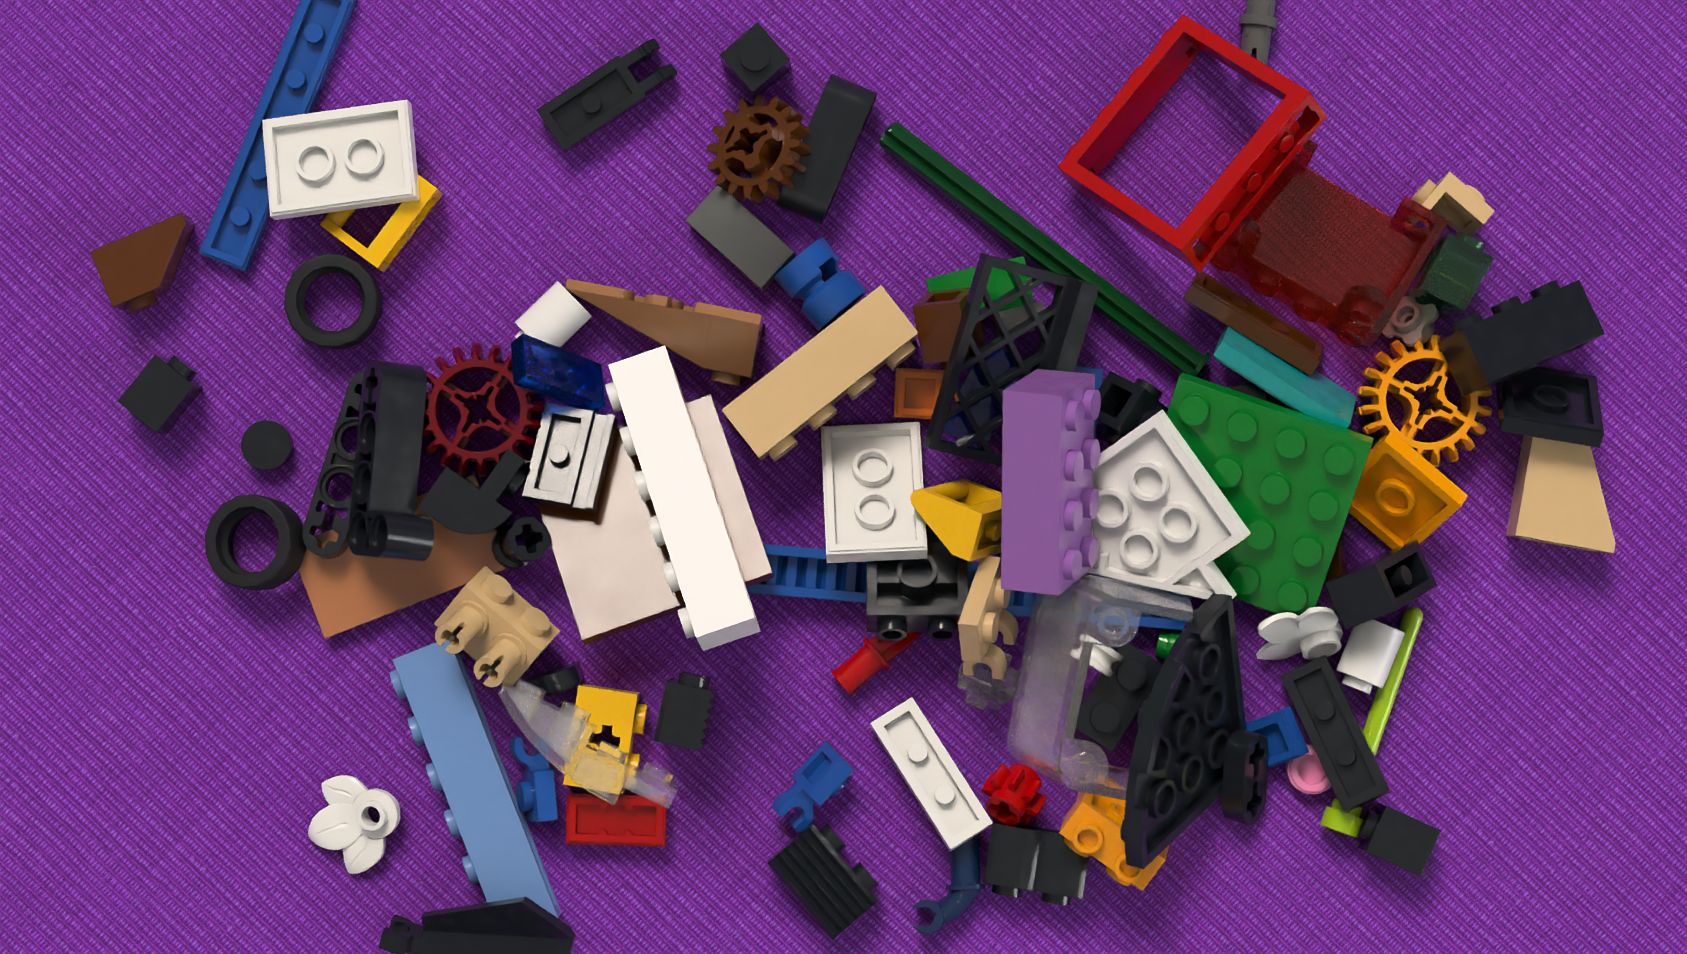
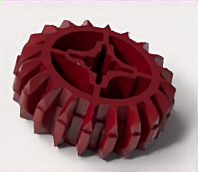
(467, 429)

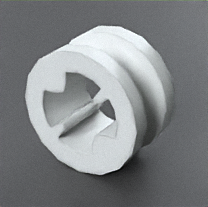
(1103, 658)

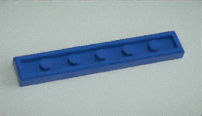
(289, 92)

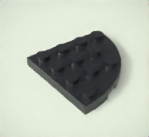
(1184, 733)

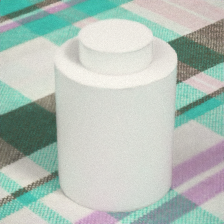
(553, 317)
(1369, 655)

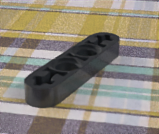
(336, 463)

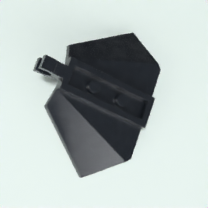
(481, 928)

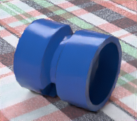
(820, 284)

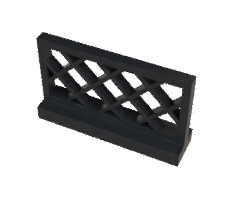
(1057, 350)

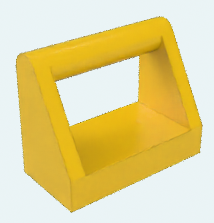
(393, 234)
(965, 526)

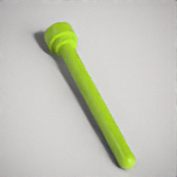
(1334, 816)

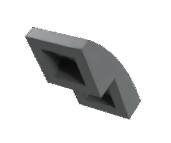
(740, 237)

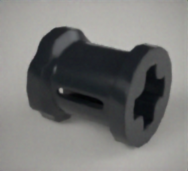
(523, 529)

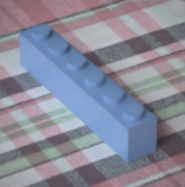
(472, 777)

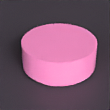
(1307, 773)

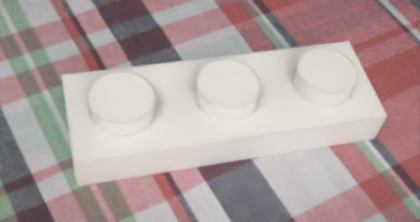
(931, 774)

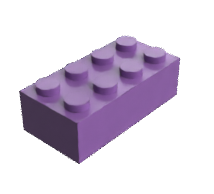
(1049, 481)

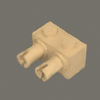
(495, 629)

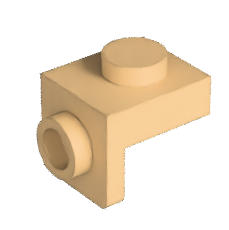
(1455, 202)

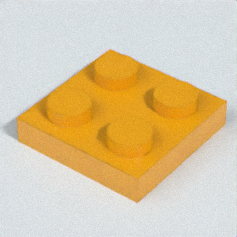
(1403, 494)

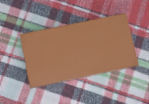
(365, 588)

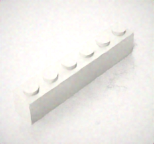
(683, 499)

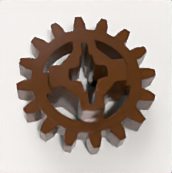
(759, 149)

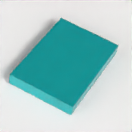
(1304, 393)

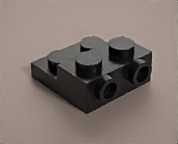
(917, 594)

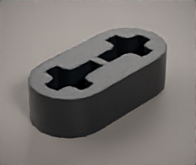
(1245, 776)

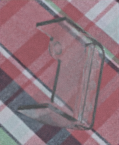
(1056, 671)

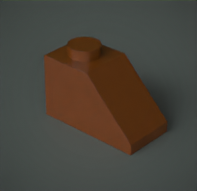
(143, 263)

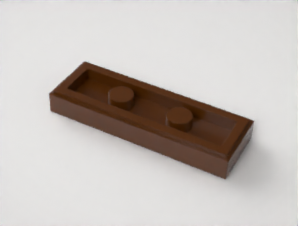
(1254, 322)

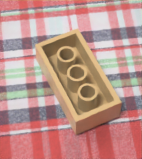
(822, 373)

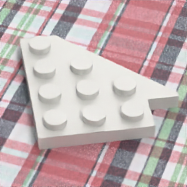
(1162, 514)

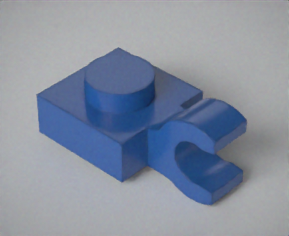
(816, 781)
(537, 790)

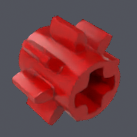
(1014, 794)

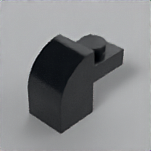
(471, 509)

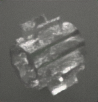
(985, 690)

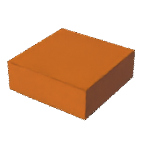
(916, 392)

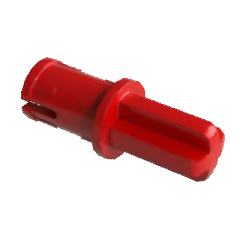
(870, 660)

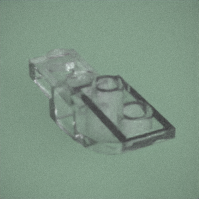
(565, 739)

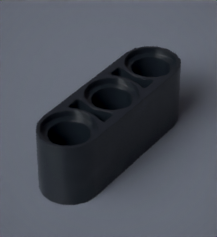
(833, 138)

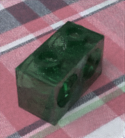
(1451, 274)

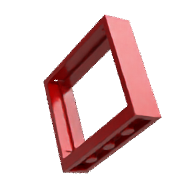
(1242, 180)

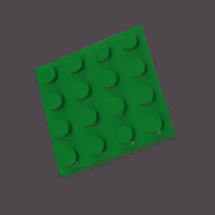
(1283, 478)

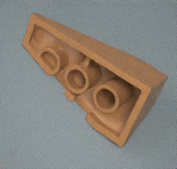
(704, 335)

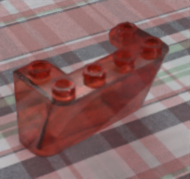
(1329, 251)

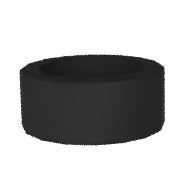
(307, 274)
(222, 531)

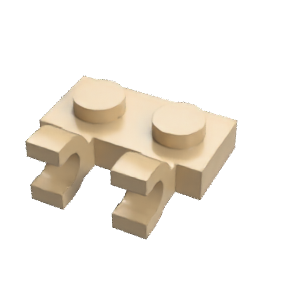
(983, 618)

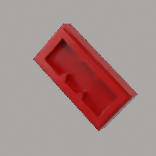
(628, 822)

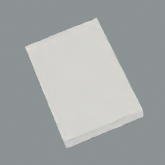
(340, 159)
(868, 492)

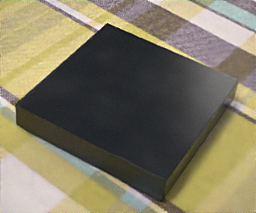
(1551, 406)

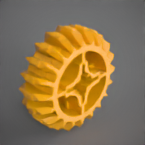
(1411, 422)

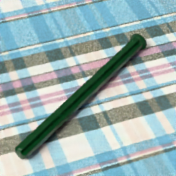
(1040, 248)

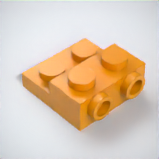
(1094, 830)

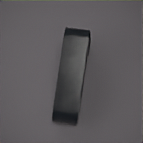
(388, 465)

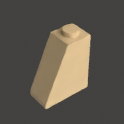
(1559, 497)

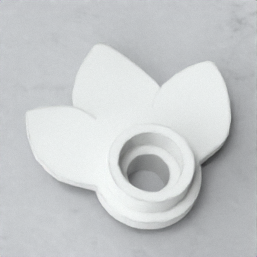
(1312, 633)
(348, 825)

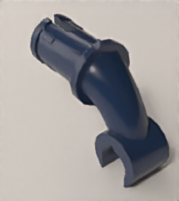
(963, 888)

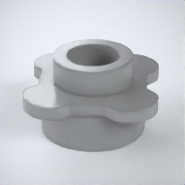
(1410, 321)

